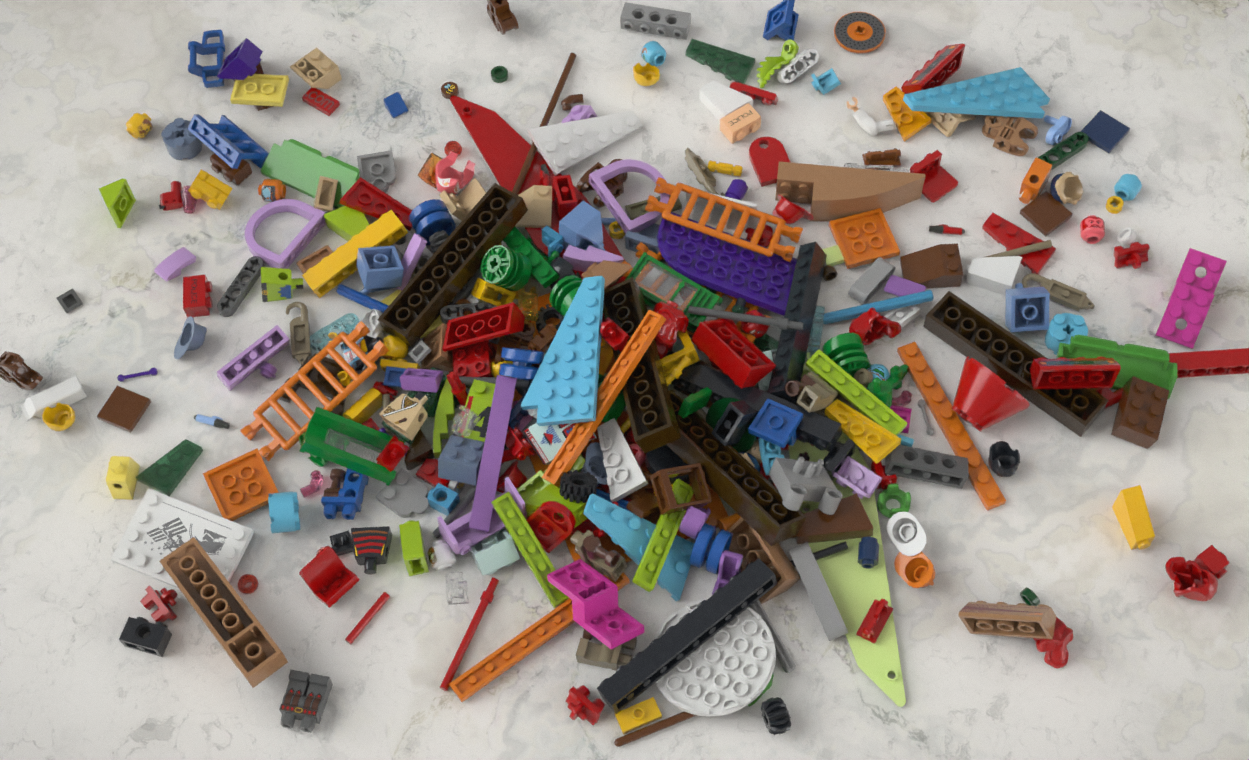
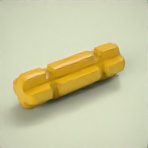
(725, 168)

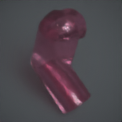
(903, 399)
(315, 484)

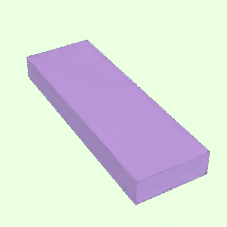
(411, 257)

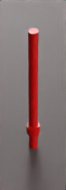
(486, 598)

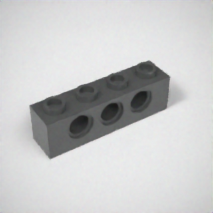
(927, 466)

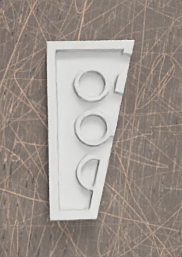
(621, 466)

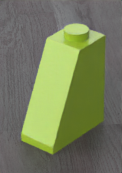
(346, 222)
(552, 493)
(413, 548)

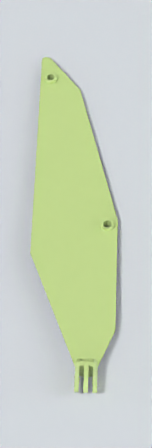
(858, 587)

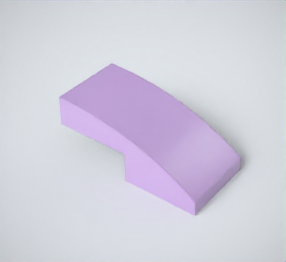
(173, 264)

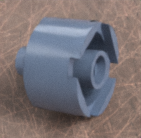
(180, 140)

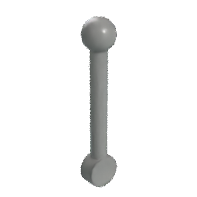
(921, 403)

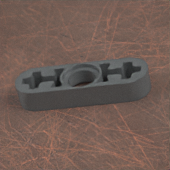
(453, 309)

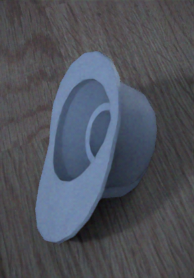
(190, 338)
(595, 464)

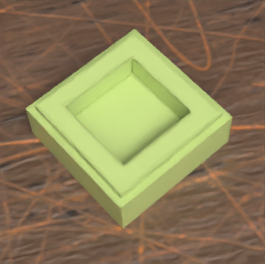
(834, 255)

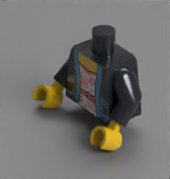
(366, 343)

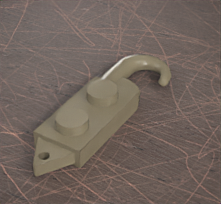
(701, 171)
(1061, 292)
(300, 333)

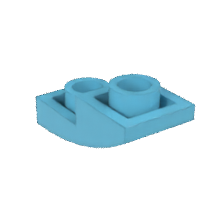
(768, 454)

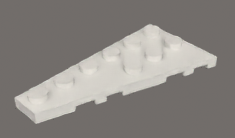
(574, 141)

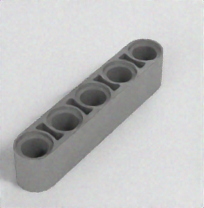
(818, 591)

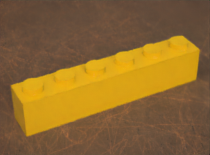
(343, 261)

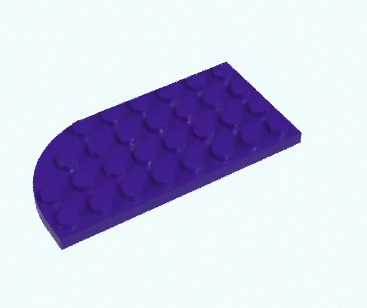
(726, 266)

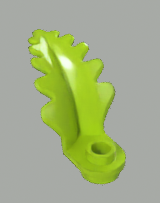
(789, 51)

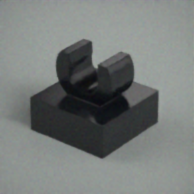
(342, 543)

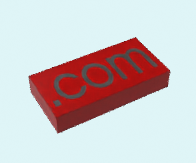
(320, 101)

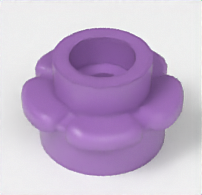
(268, 370)

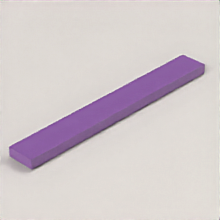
(492, 453)

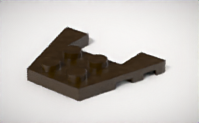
(322, 384)

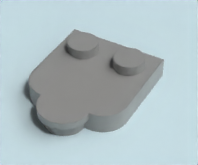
(378, 169)
(404, 495)

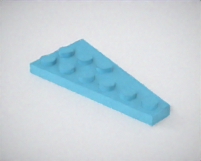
(634, 535)

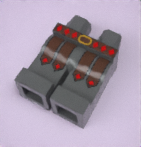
(305, 699)

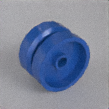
(430, 218)
(521, 364)
(710, 548)

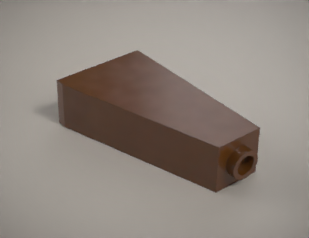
(846, 523)

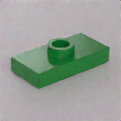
(695, 402)

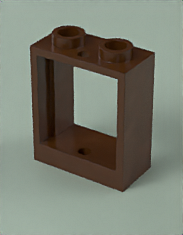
(664, 491)

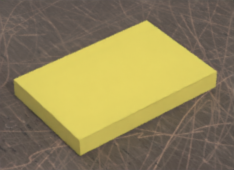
(260, 90)

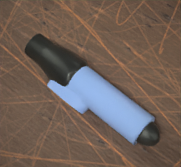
(214, 421)

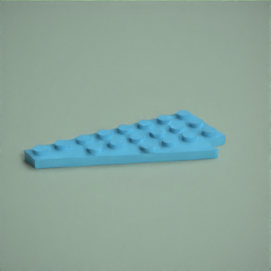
(996, 94)
(569, 373)

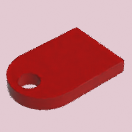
(766, 160)
(549, 526)

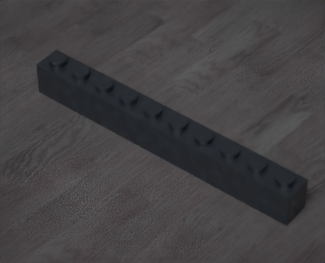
(800, 308)
(812, 429)
(686, 635)

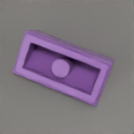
(901, 286)
(421, 380)

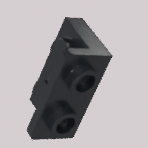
(837, 457)

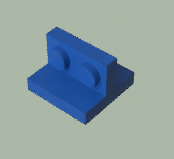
(781, 21)
(776, 424)

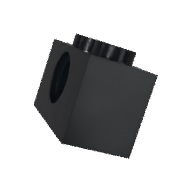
(153, 644)

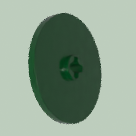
(714, 415)

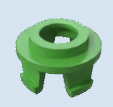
(893, 492)

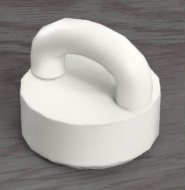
(1127, 236)

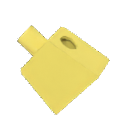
(122, 476)

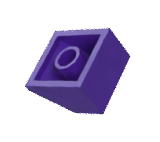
(241, 61)

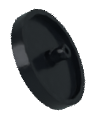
(664, 458)

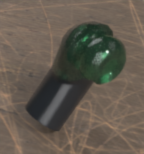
(739, 306)

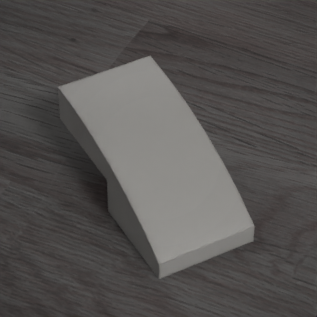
(419, 351)

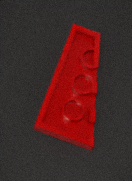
(374, 202)
(1015, 237)

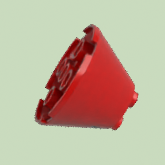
(984, 398)

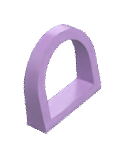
(601, 175)
(300, 242)

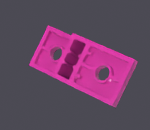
(1191, 298)
(595, 603)

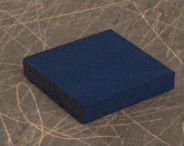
(1105, 131)

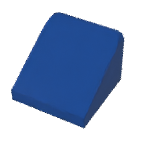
(395, 105)

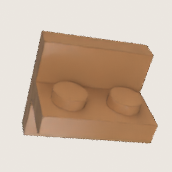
(437, 357)

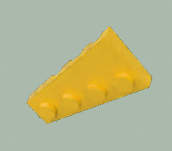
(864, 432)

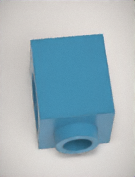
(445, 506)

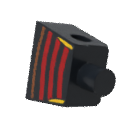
(371, 546)

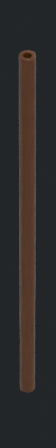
(528, 161)

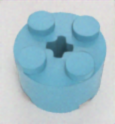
(1062, 328)
(284, 512)

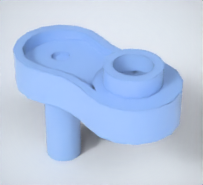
(1060, 128)

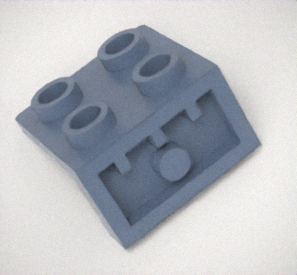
(647, 236)

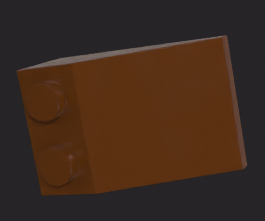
(934, 266)

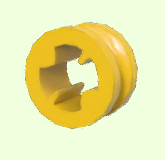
(1114, 199)
(616, 235)

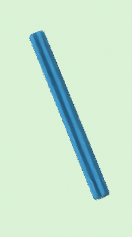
(880, 306)

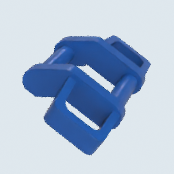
(206, 49)

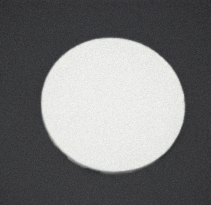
(724, 670)

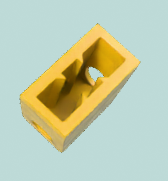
(488, 292)

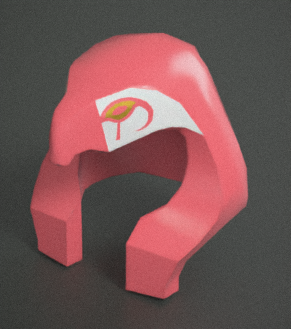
(451, 179)

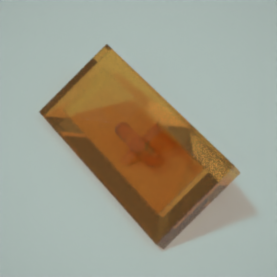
(427, 172)

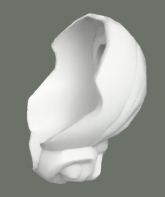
(373, 324)

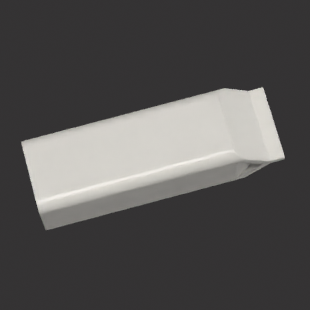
(66, 392)

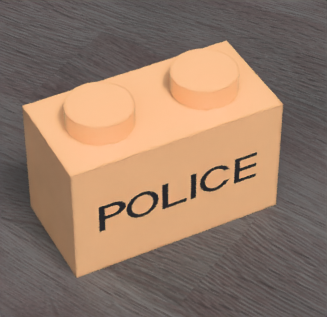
(740, 123)

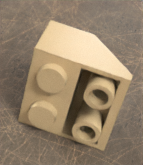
(317, 70)

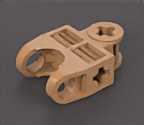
(1010, 133)

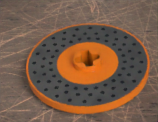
(870, 33)

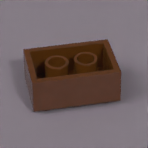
(1140, 412)

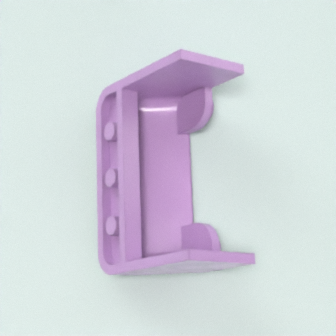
(462, 538)

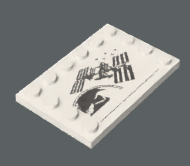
(166, 524)

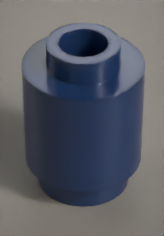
(868, 552)

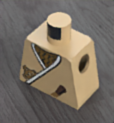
(406, 414)

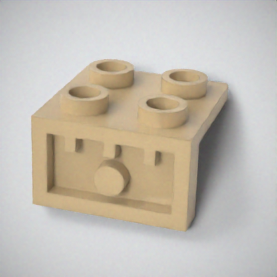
(948, 121)
(466, 200)

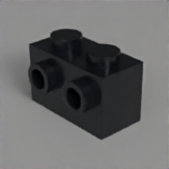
(733, 422)

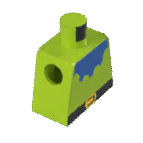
(278, 284)

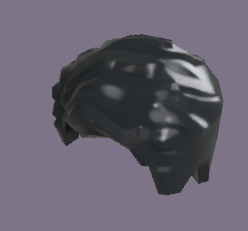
(1003, 459)

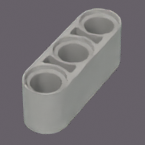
(871, 280)

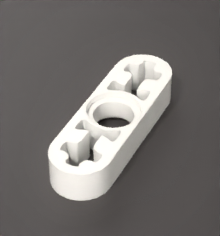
(805, 65)

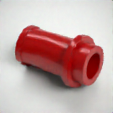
(385, 389)

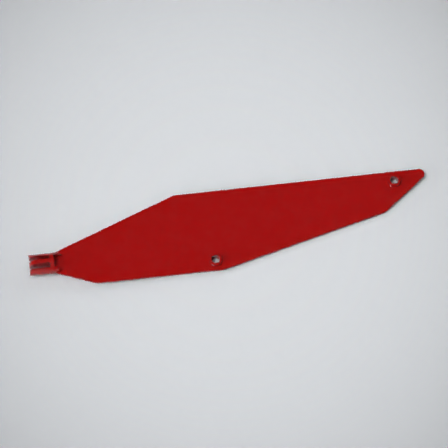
(505, 155)

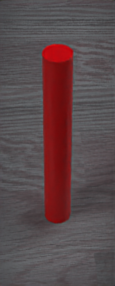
(367, 618)

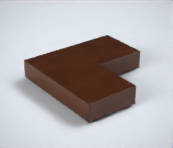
(642, 503)

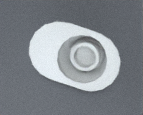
(906, 533)

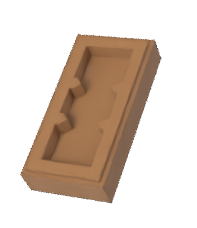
(313, 259)

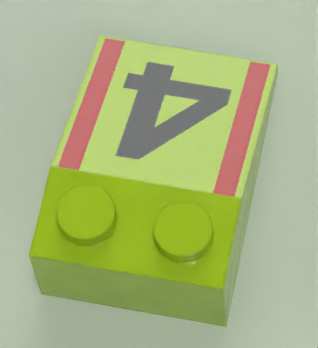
(480, 402)

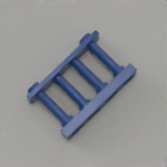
(227, 141)

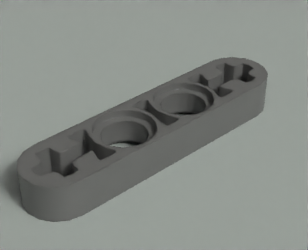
(241, 286)

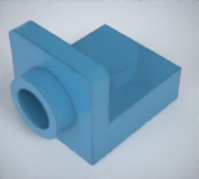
(552, 240)

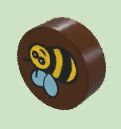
(449, 89)

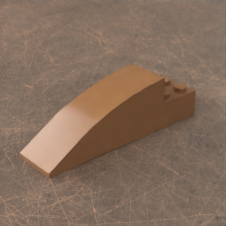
(845, 190)
(224, 612)

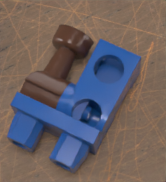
(345, 499)

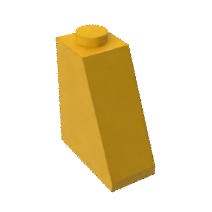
(1134, 517)

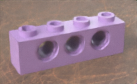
(253, 357)

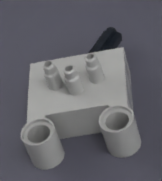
(804, 481)

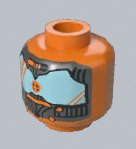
(272, 190)

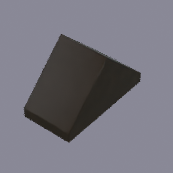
(418, 452)

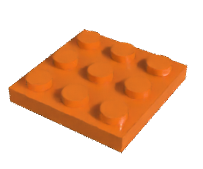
(864, 238)
(240, 485)

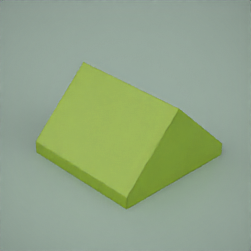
(118, 200)

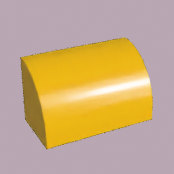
(365, 406)

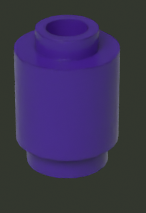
(737, 189)

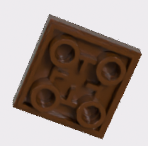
(1045, 213)
(124, 409)

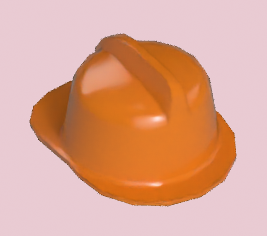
(915, 570)

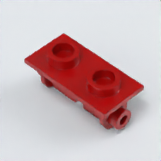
(518, 446)
(875, 620)

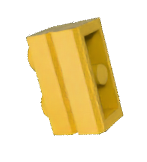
(210, 189)

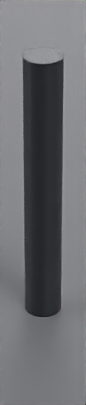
(828, 551)

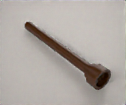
(653, 728)

